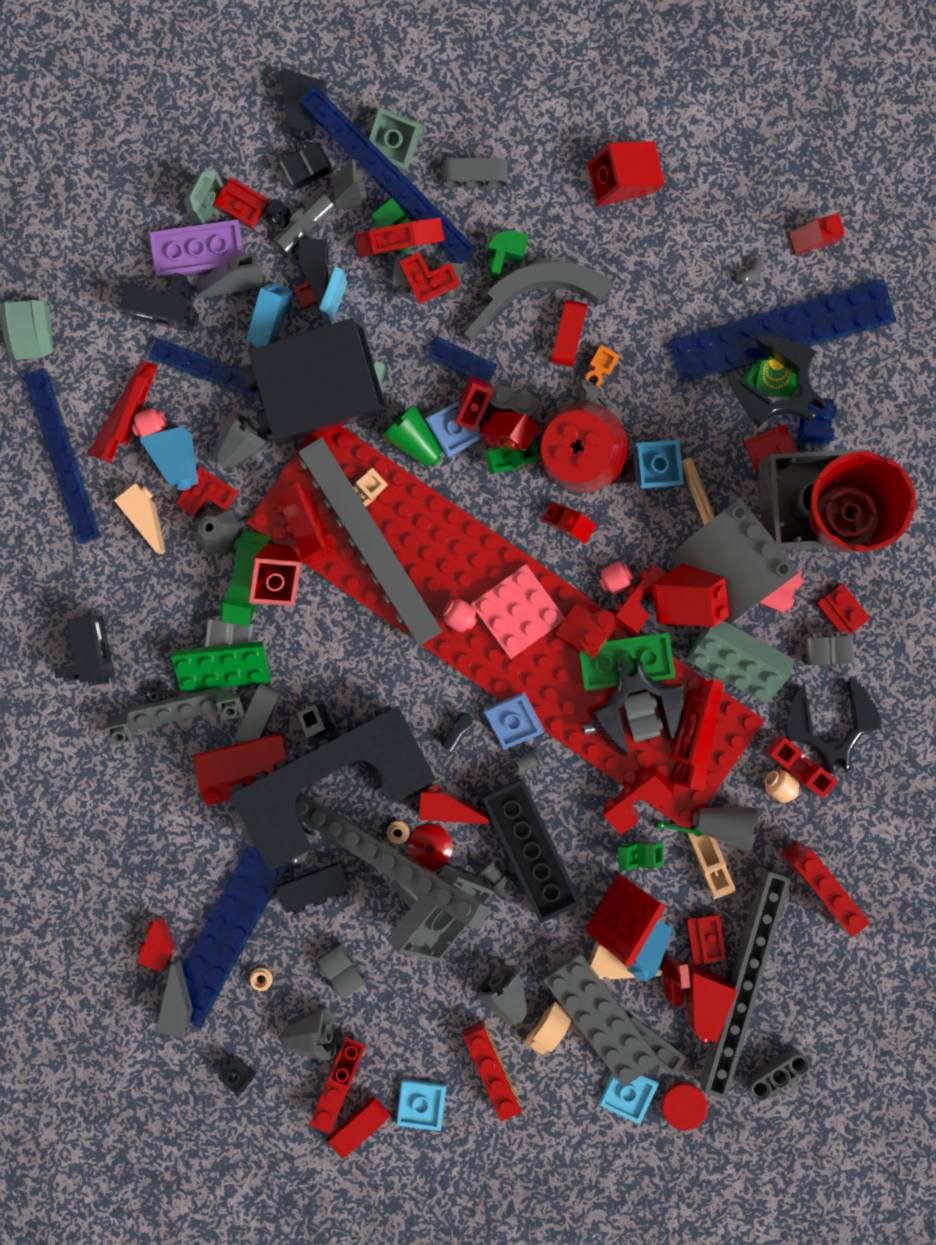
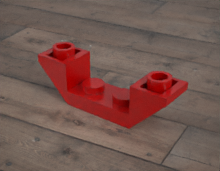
(399, 237)

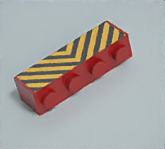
(492, 1070)

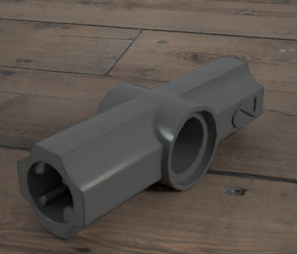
(304, 223)

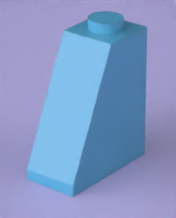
(269, 314)
(174, 456)
(652, 952)

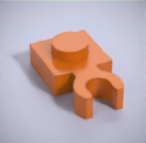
(602, 364)

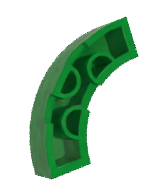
(235, 606)

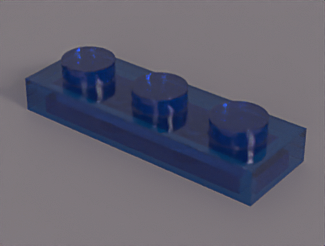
(461, 360)

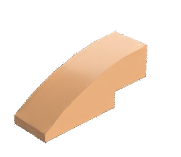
(712, 865)

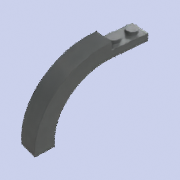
(540, 275)

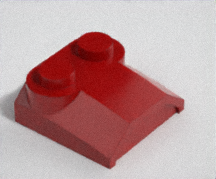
(587, 628)

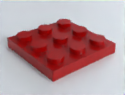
(625, 919)

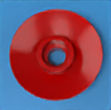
(432, 835)

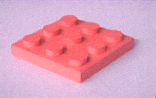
(518, 611)

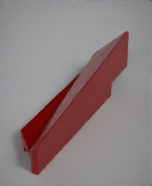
(119, 424)
(697, 736)

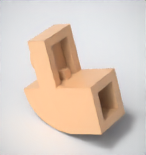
(550, 1029)

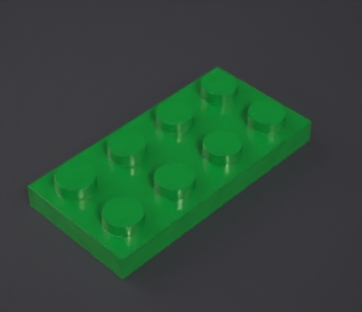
(652, 651)
(221, 666)

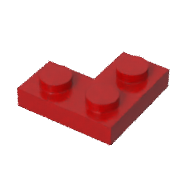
(428, 284)
(208, 488)
(675, 978)

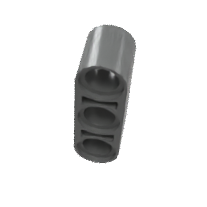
(475, 172)
(258, 714)
(772, 1084)

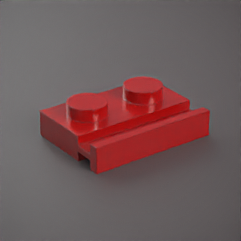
(241, 203)
(771, 442)
(843, 610)
(706, 939)

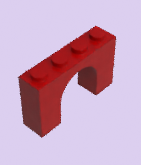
(836, 900)

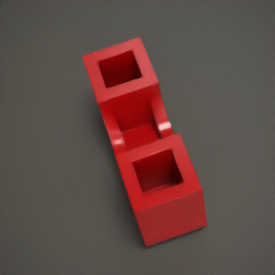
(630, 613)
(800, 767)
(650, 787)

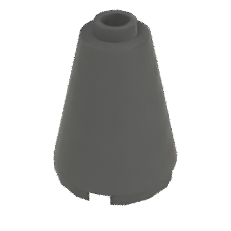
(728, 824)

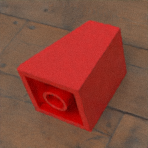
(625, 172)
(275, 576)
(690, 597)
(708, 1002)

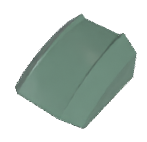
(396, 137)
(202, 196)
(26, 329)

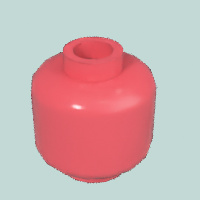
(149, 422)
(616, 578)
(459, 615)

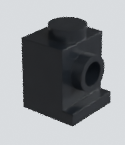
(309, 723)
(241, 1070)

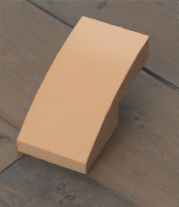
(369, 486)

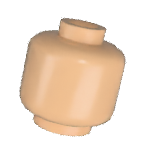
(782, 786)

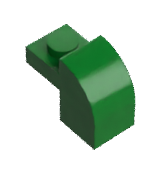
(503, 246)
(507, 460)
(640, 854)

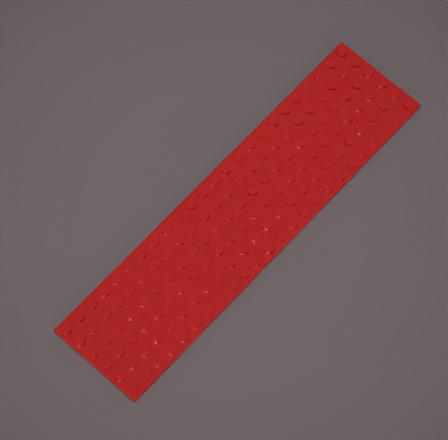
(462, 559)

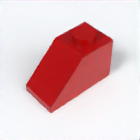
(817, 234)
(473, 402)

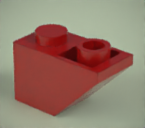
(569, 522)
(158, 947)

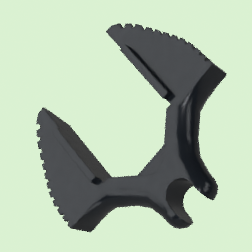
(795, 358)
(607, 716)
(864, 719)

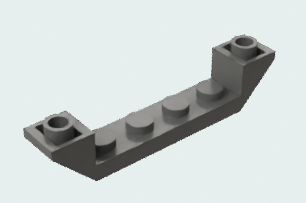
(124, 726)

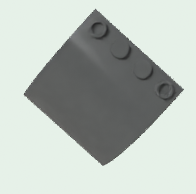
(740, 551)

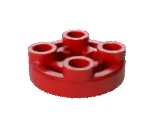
(684, 1106)

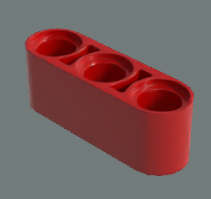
(569, 333)
(358, 1127)

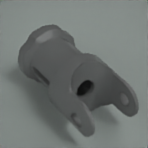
(591, 395)
(525, 763)
(498, 880)

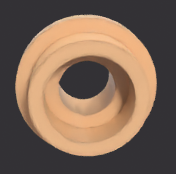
(398, 825)
(256, 984)

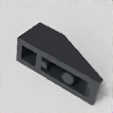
(314, 260)

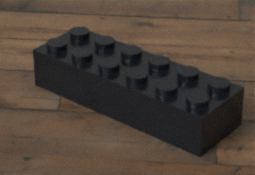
(531, 850)

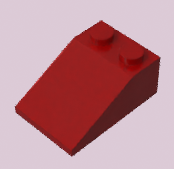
(445, 806)

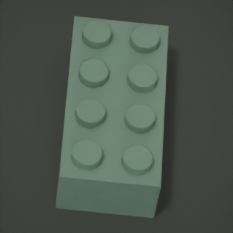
(741, 660)

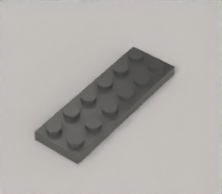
(601, 1019)

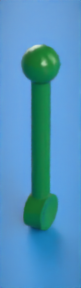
(660, 825)

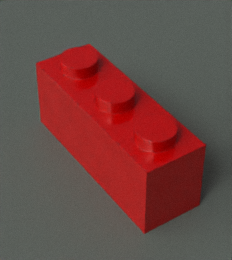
(509, 430)

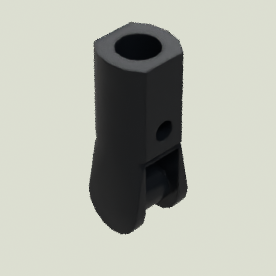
(457, 732)

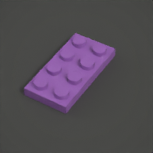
(195, 248)

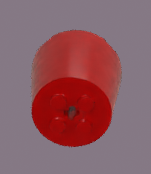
(603, 445)
(874, 493)

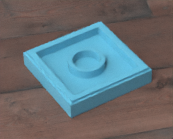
(333, 295)
(629, 1100)
(421, 1104)

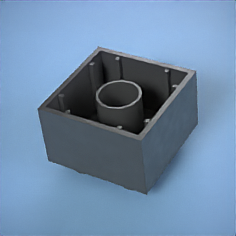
(786, 495)

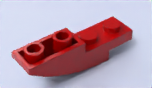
(337, 1085)

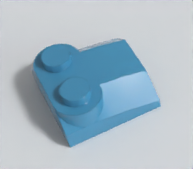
(658, 464)

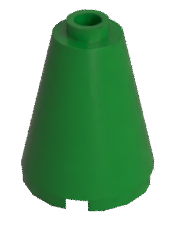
(413, 437)

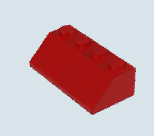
(229, 765)

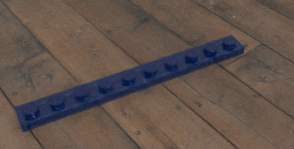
(383, 170)

